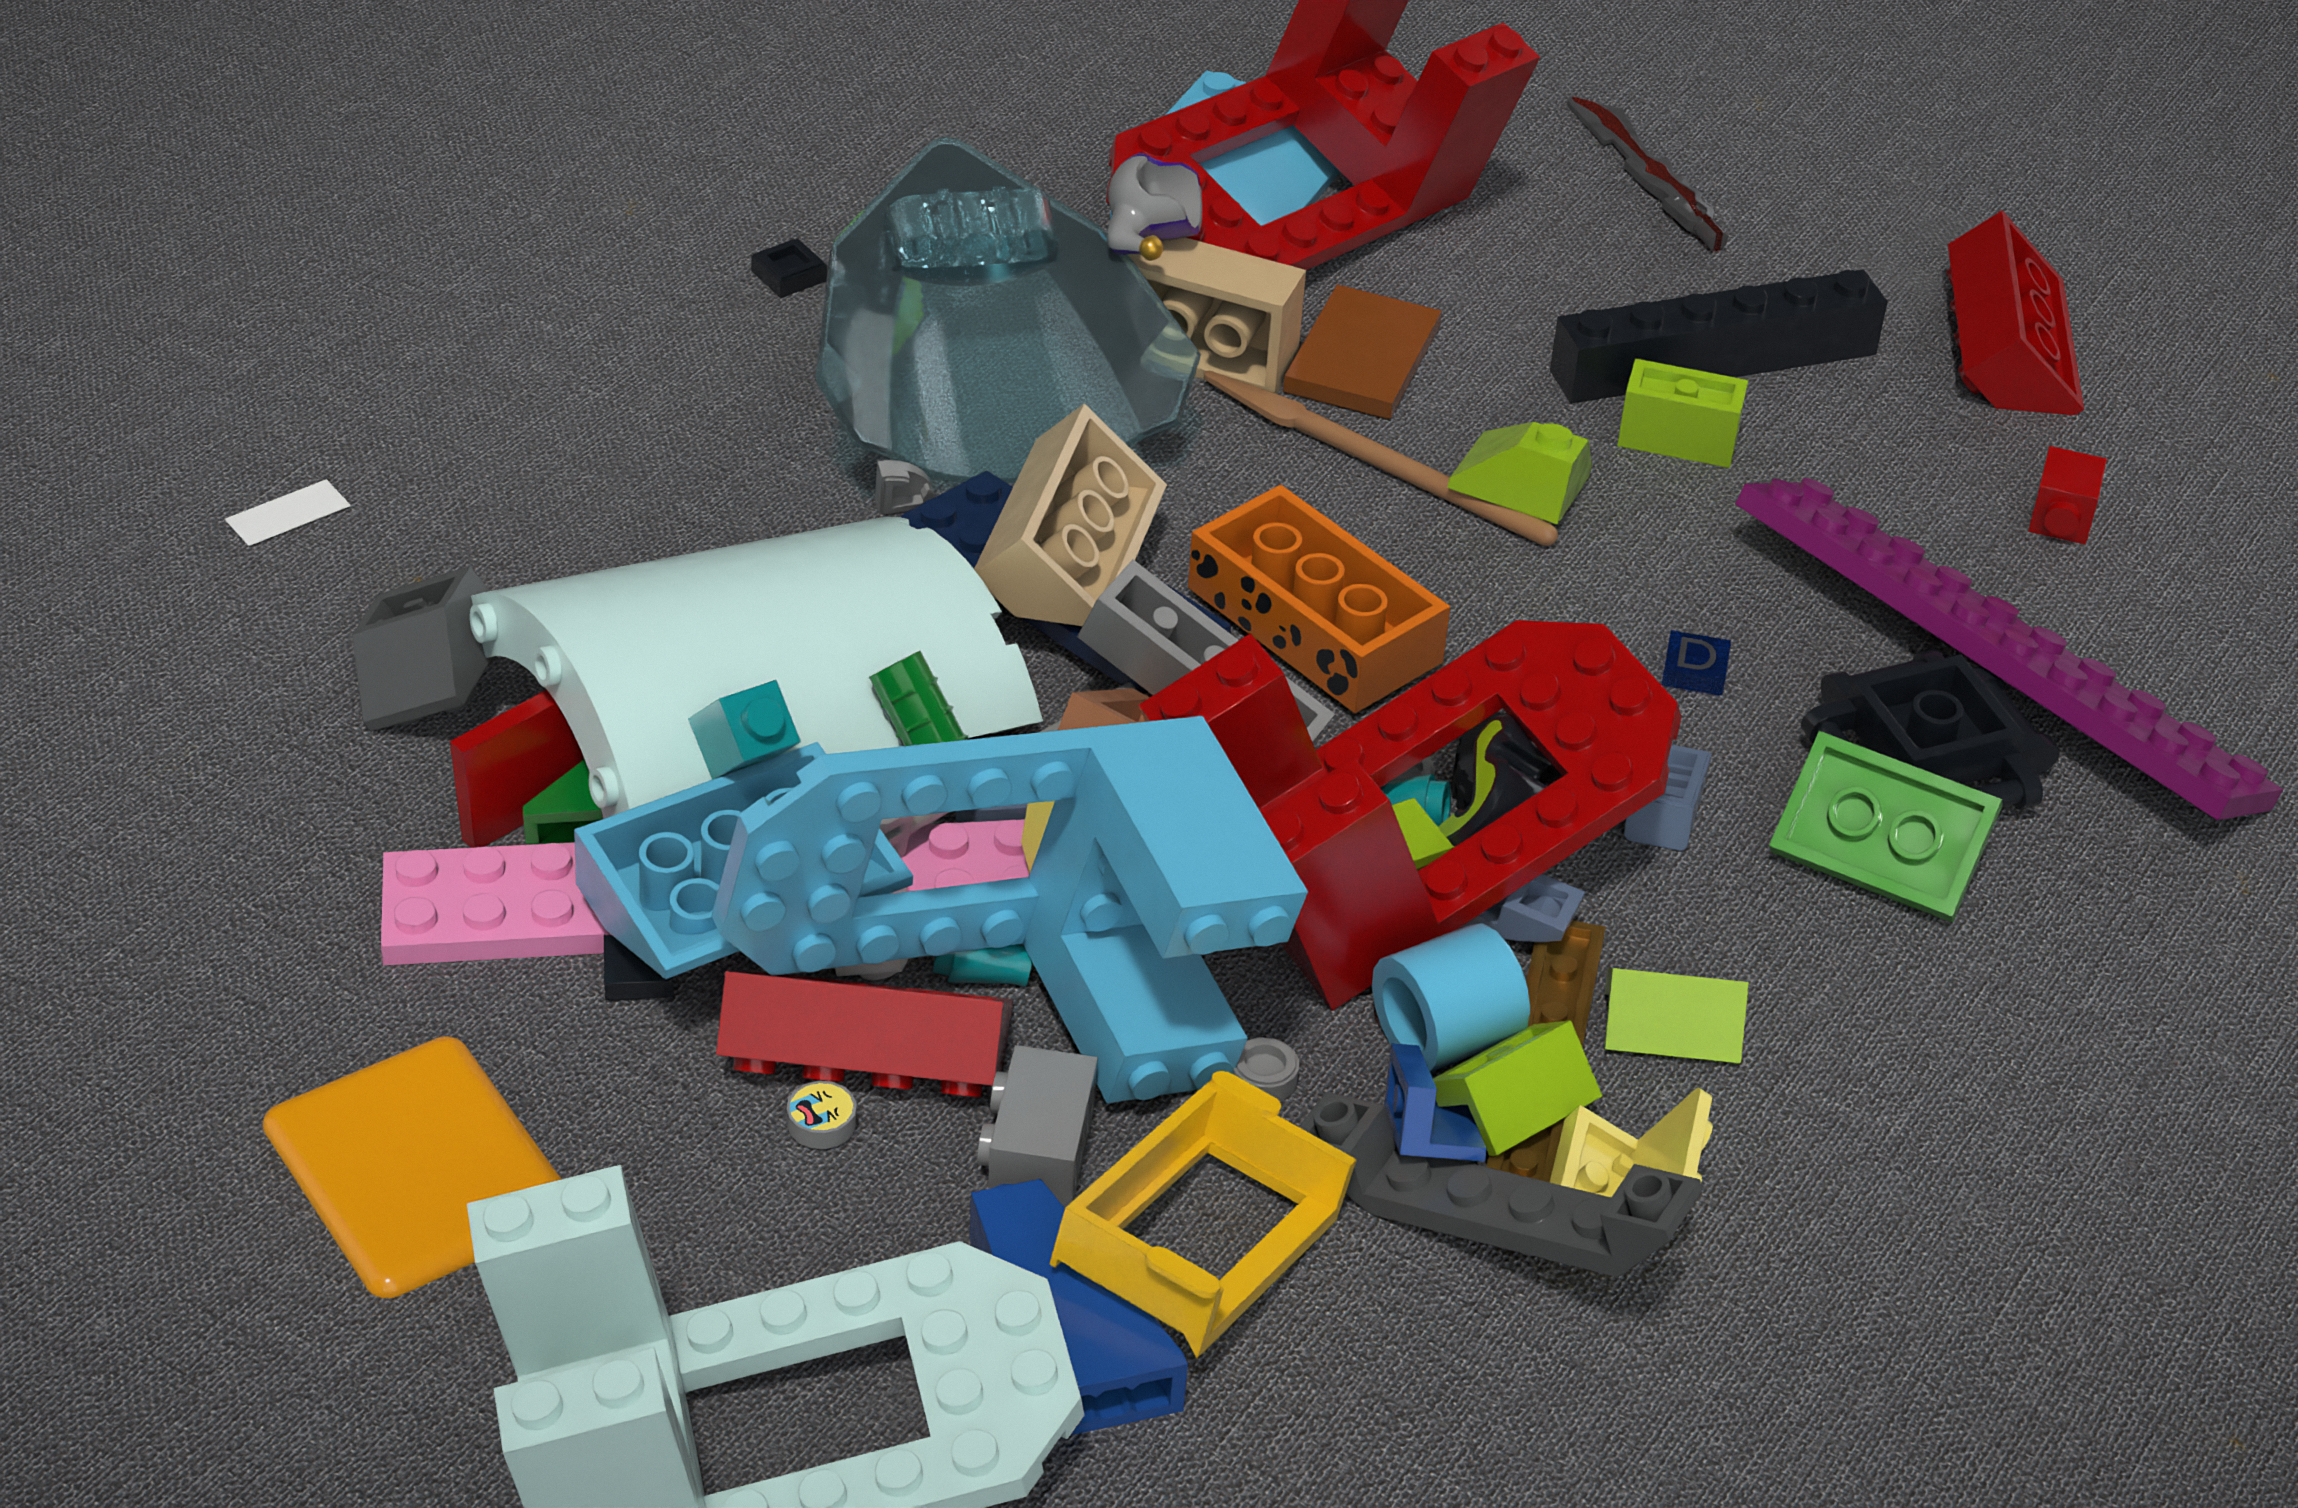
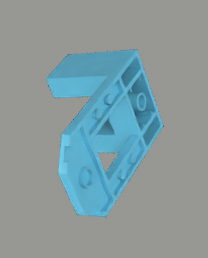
(1133, 881)

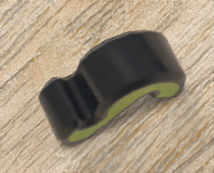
(1503, 777)

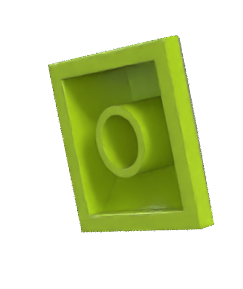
(1526, 469)

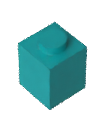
(744, 729)

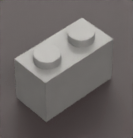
(1041, 1120)

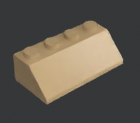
(1069, 522)

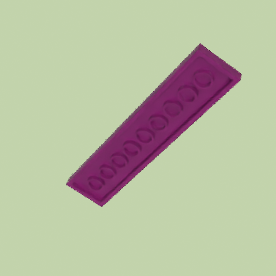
(2023, 656)

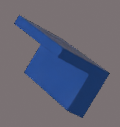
(1418, 1121)

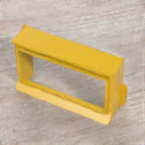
(1245, 1132)

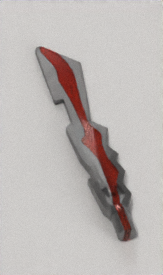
(1653, 173)

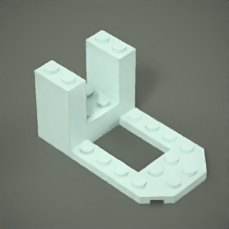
(608, 1370)

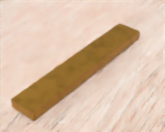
(1559, 989)

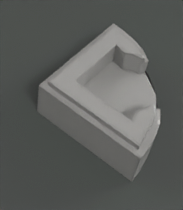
(900, 487)

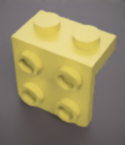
(1599, 1155)

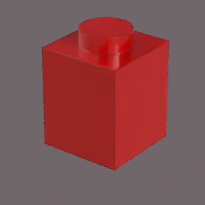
(2067, 495)

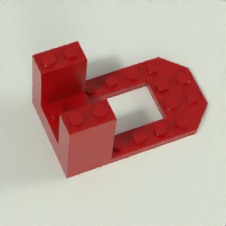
(1393, 136)
(1563, 683)

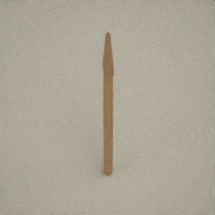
(1294, 414)

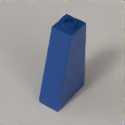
(1117, 1351)

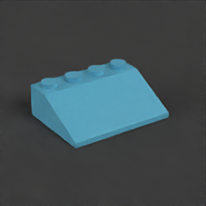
(1268, 174)
(661, 863)

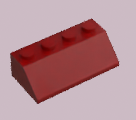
(2012, 321)
(863, 1028)

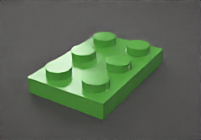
(1886, 826)

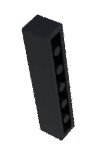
(1721, 332)

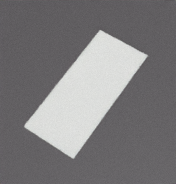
(287, 512)

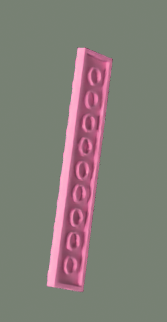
(528, 901)

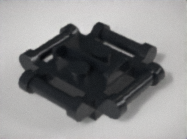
(1941, 721)

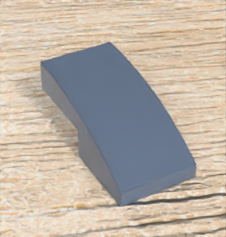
(1534, 912)

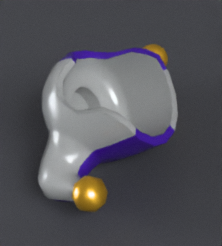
(1151, 205)

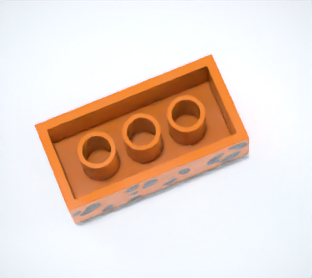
(1318, 597)

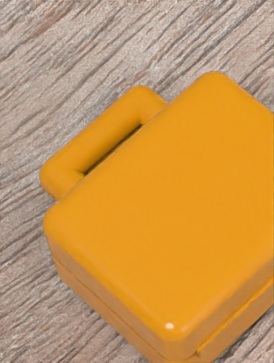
(401, 1155)

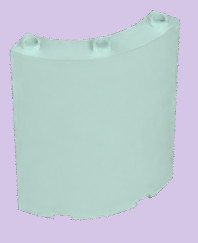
(814, 609)

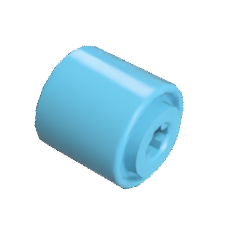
(1452, 995)

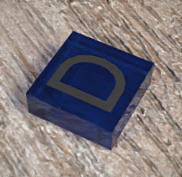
(1696, 662)

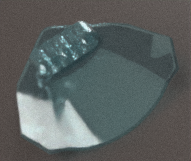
(983, 317)

